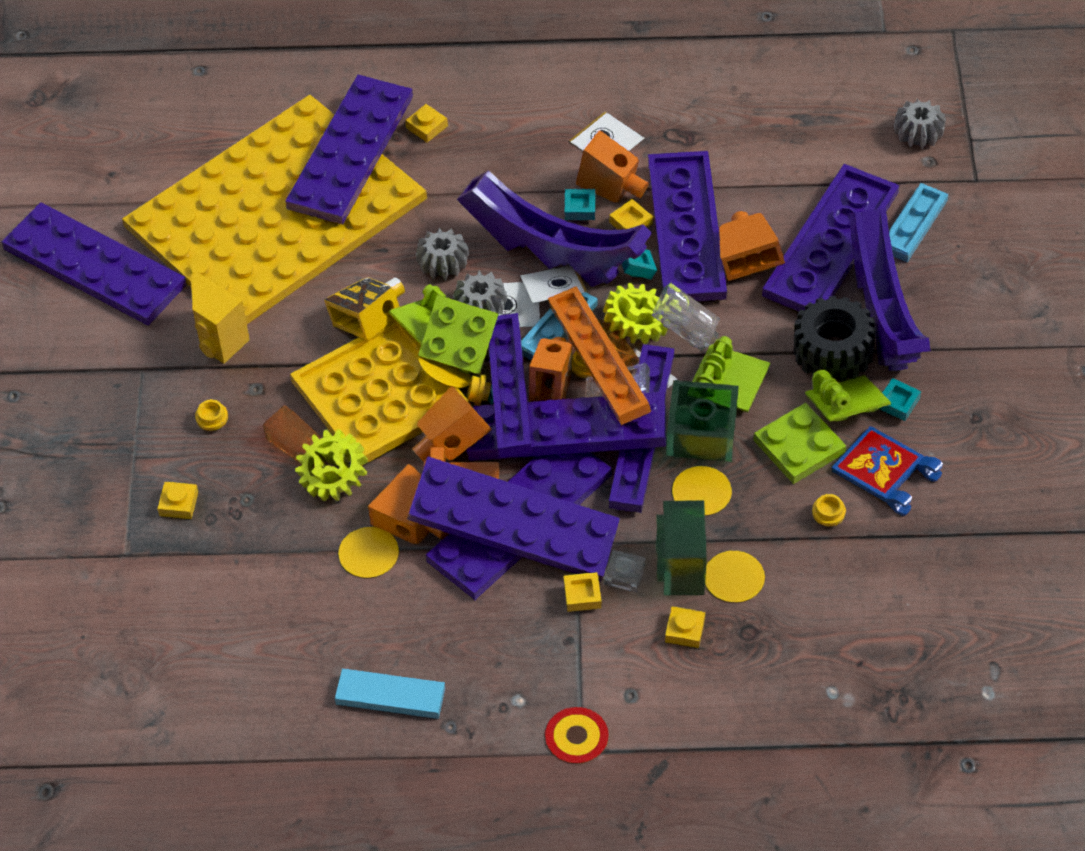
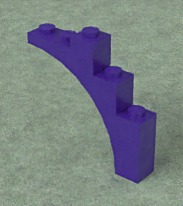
(516, 223)
(875, 270)

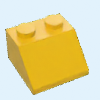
(218, 319)

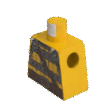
(364, 306)

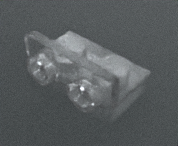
(686, 317)

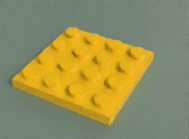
(372, 389)

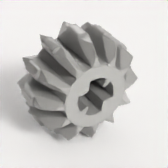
(919, 123)
(442, 254)
(482, 292)

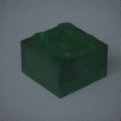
(702, 420)
(681, 547)

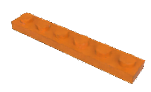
(599, 355)

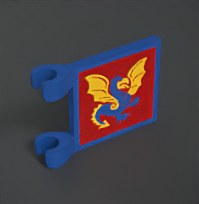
(883, 465)

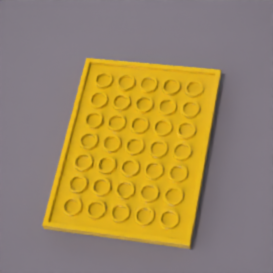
(235, 221)

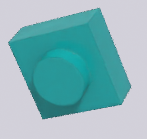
(579, 204)
(641, 266)
(902, 399)

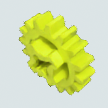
(631, 313)
(334, 451)

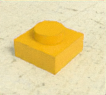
(426, 123)
(630, 216)
(177, 500)
(582, 592)
(685, 627)

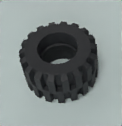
(840, 320)

